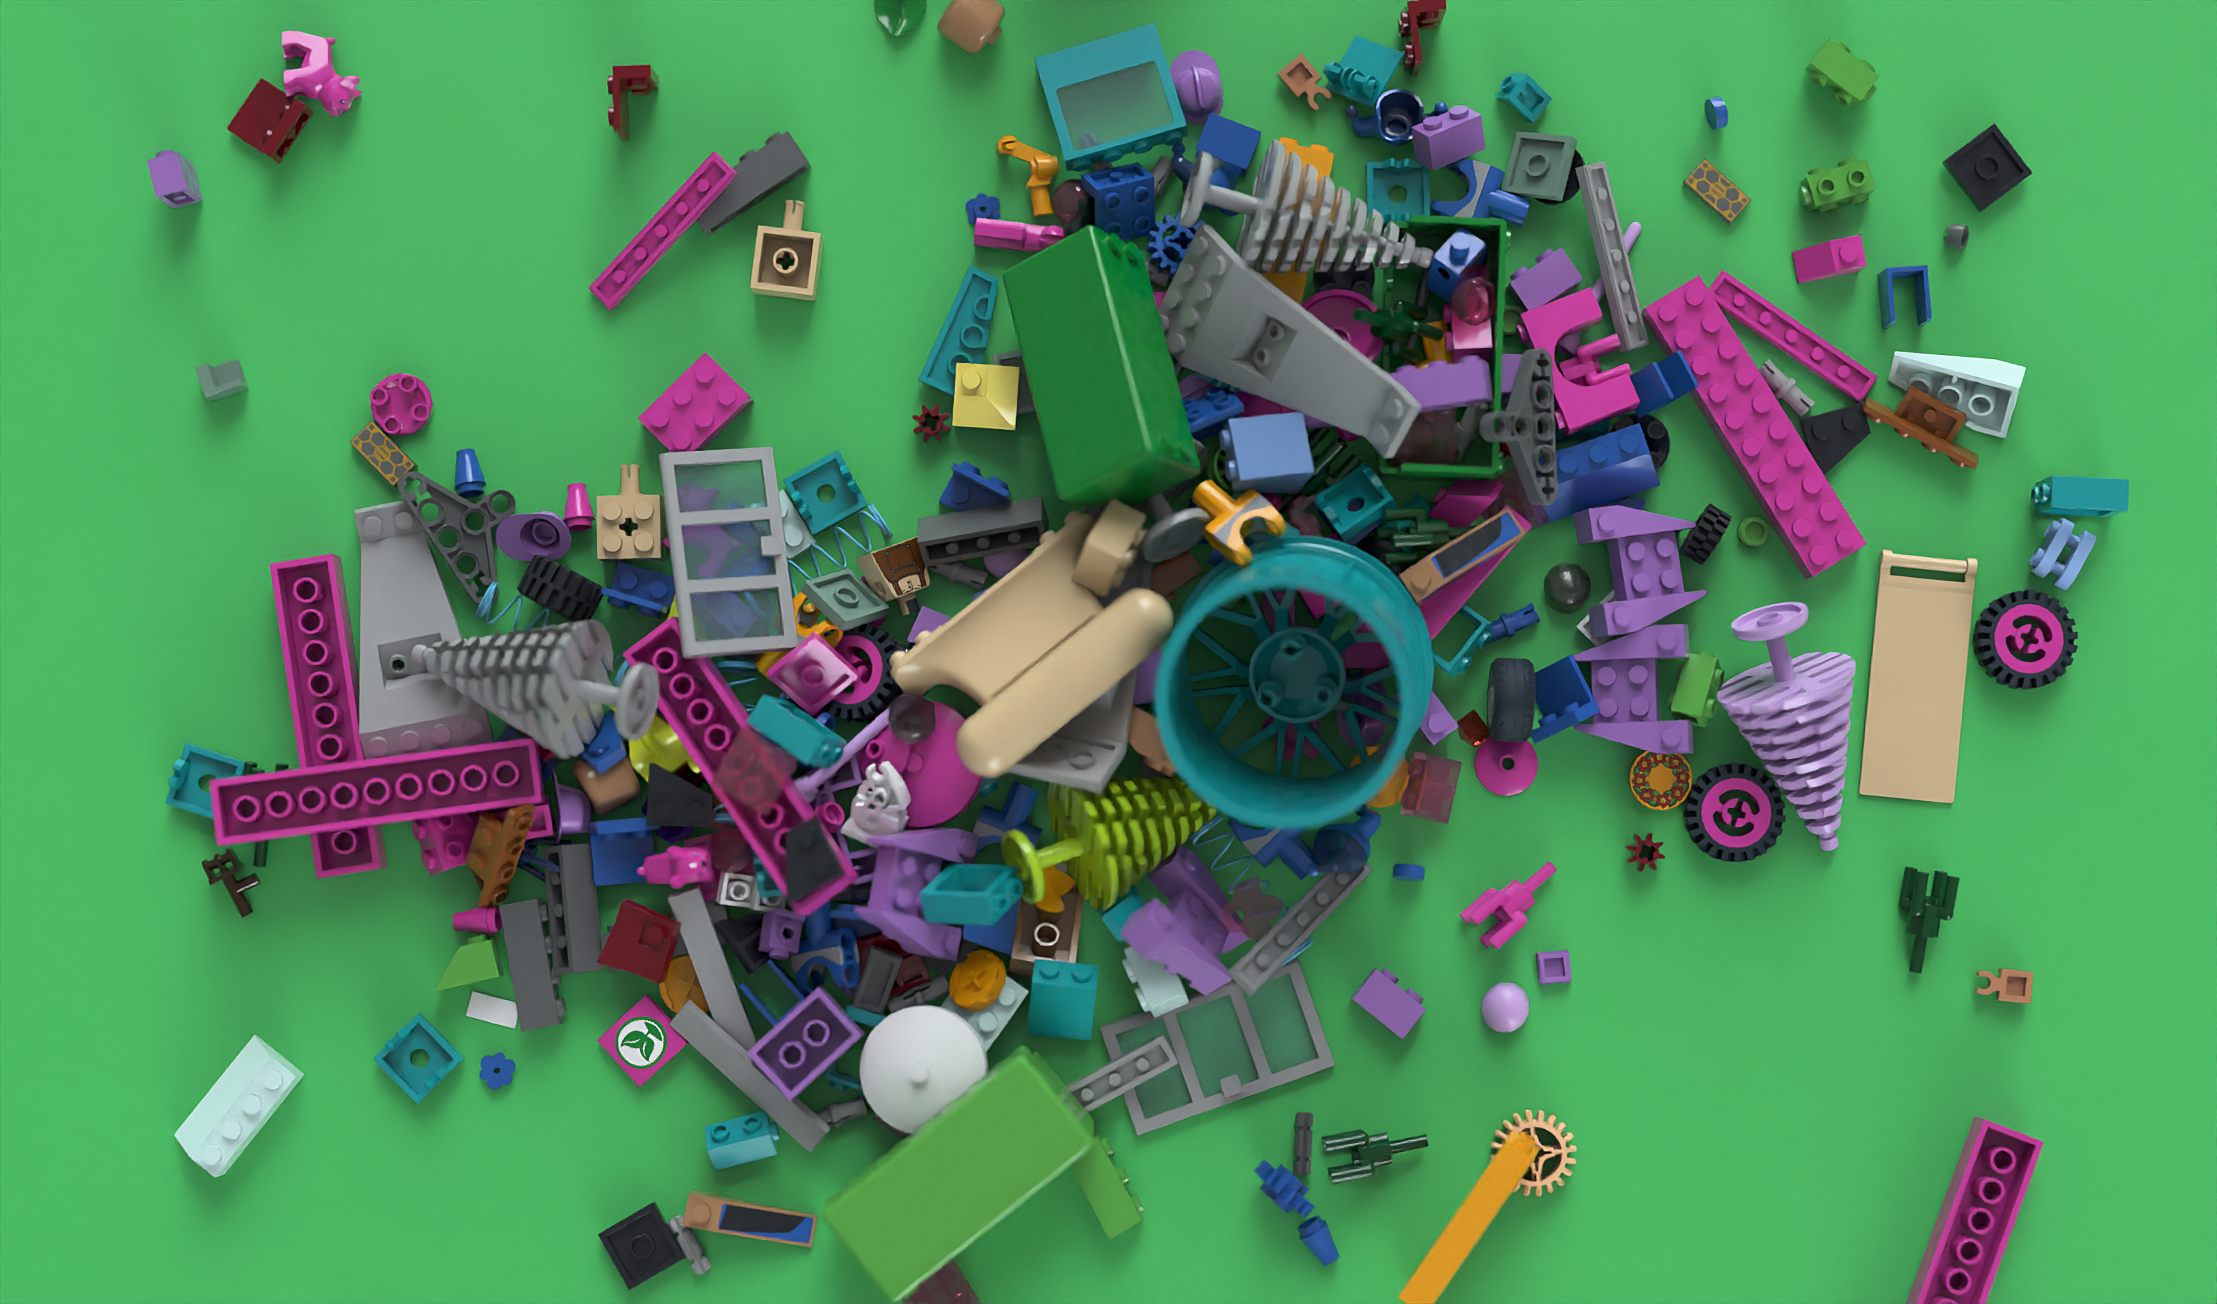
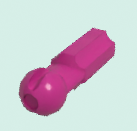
(1015, 235)

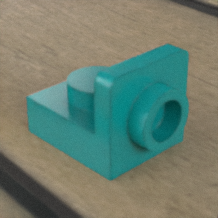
(1523, 95)

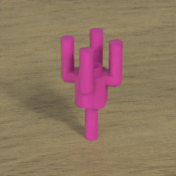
(1585, 367)
(1506, 906)

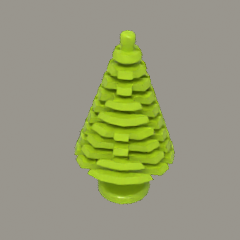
(1108, 835)

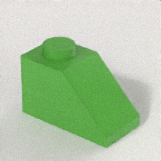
(472, 964)

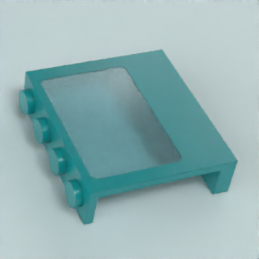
(1111, 97)

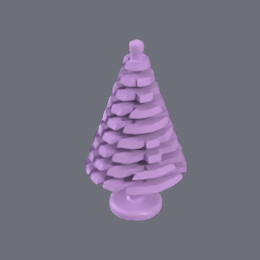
(1795, 715)

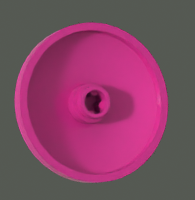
(936, 776)

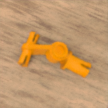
(1041, 168)

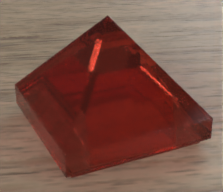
(1472, 729)

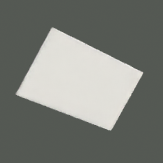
(492, 1009)

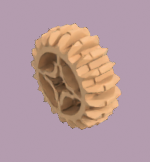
(1536, 1168)

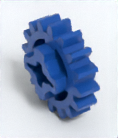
(1170, 250)
(1284, 1188)

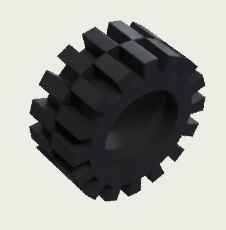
(1706, 534)

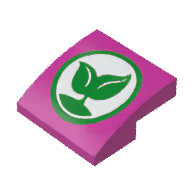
(642, 1040)

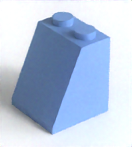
(1267, 453)

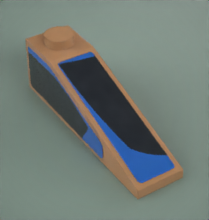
(1461, 556)
(749, 1219)

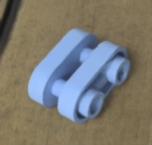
(2057, 536)

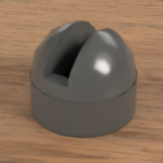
(1957, 237)

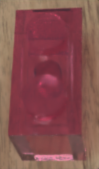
(1430, 787)

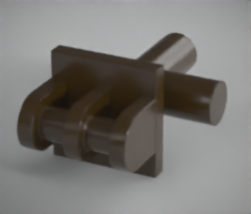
(226, 874)

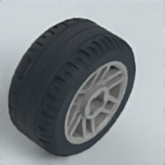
(1511, 699)

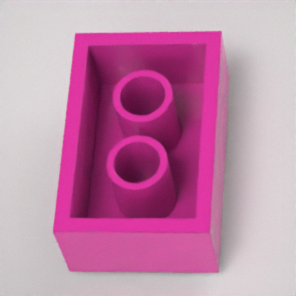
(696, 407)

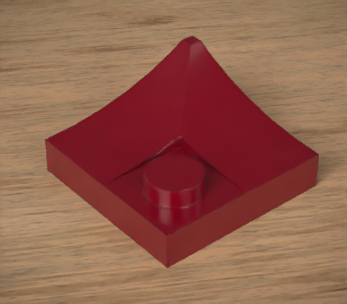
(641, 942)
(911, 970)

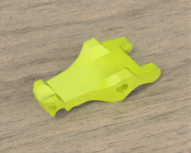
(661, 747)

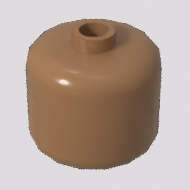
(972, 23)
(609, 789)

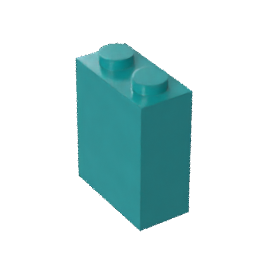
(1062, 999)

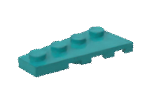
(963, 331)

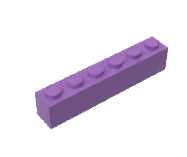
(1439, 386)

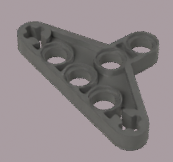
(1528, 443)
(452, 516)

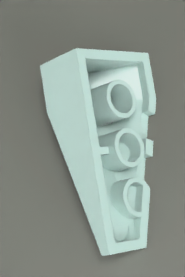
(1976, 386)

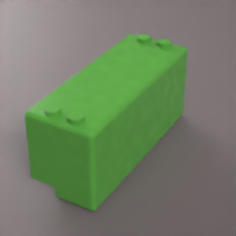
(960, 1173)

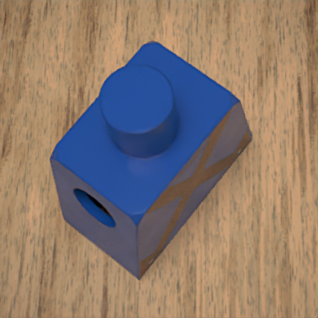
(1461, 258)

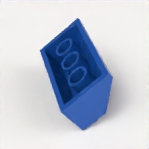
(1601, 472)

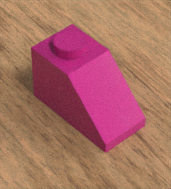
(1829, 259)
(1464, 501)

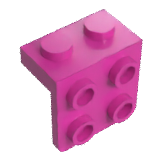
(445, 840)

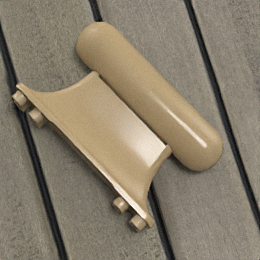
(1033, 650)

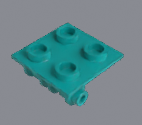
(1363, 71)

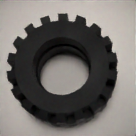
(560, 589)

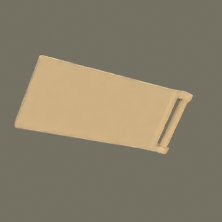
(1917, 680)

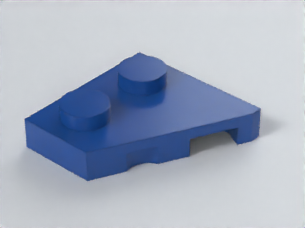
(605, 746)

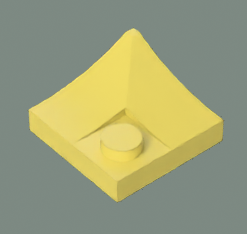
(985, 396)

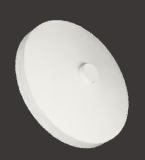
(919, 1064)

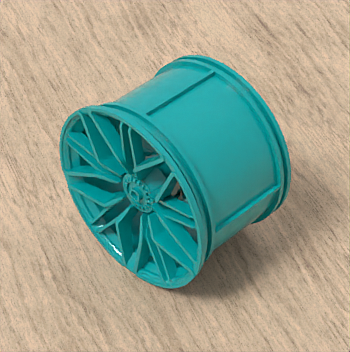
(1296, 679)

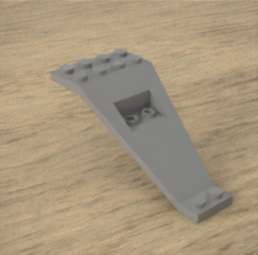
(1256, 338)
(400, 608)
(1096, 738)

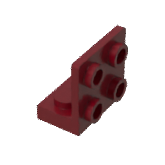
(1426, 16)
(634, 78)
(270, 120)

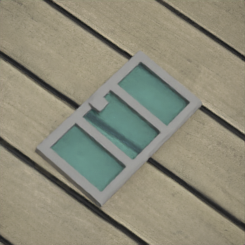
(728, 552)
(1224, 1047)

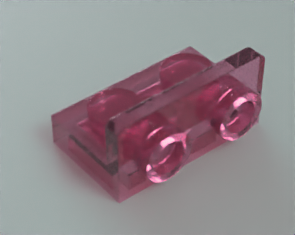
(1299, 520)

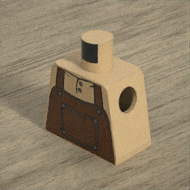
(896, 573)

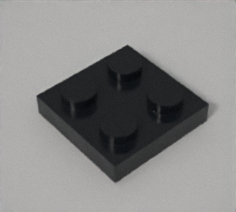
(1987, 167)
(641, 1245)

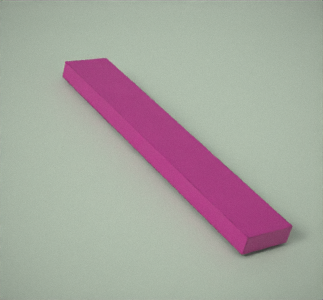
(663, 230)
(1791, 337)
(1446, 604)

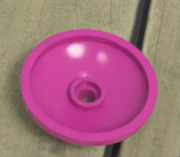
(1336, 310)

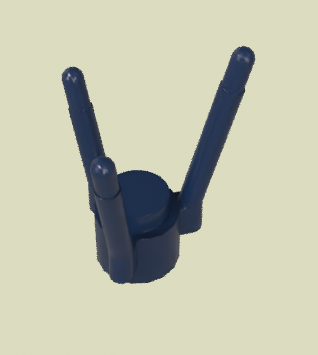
(529, 852)

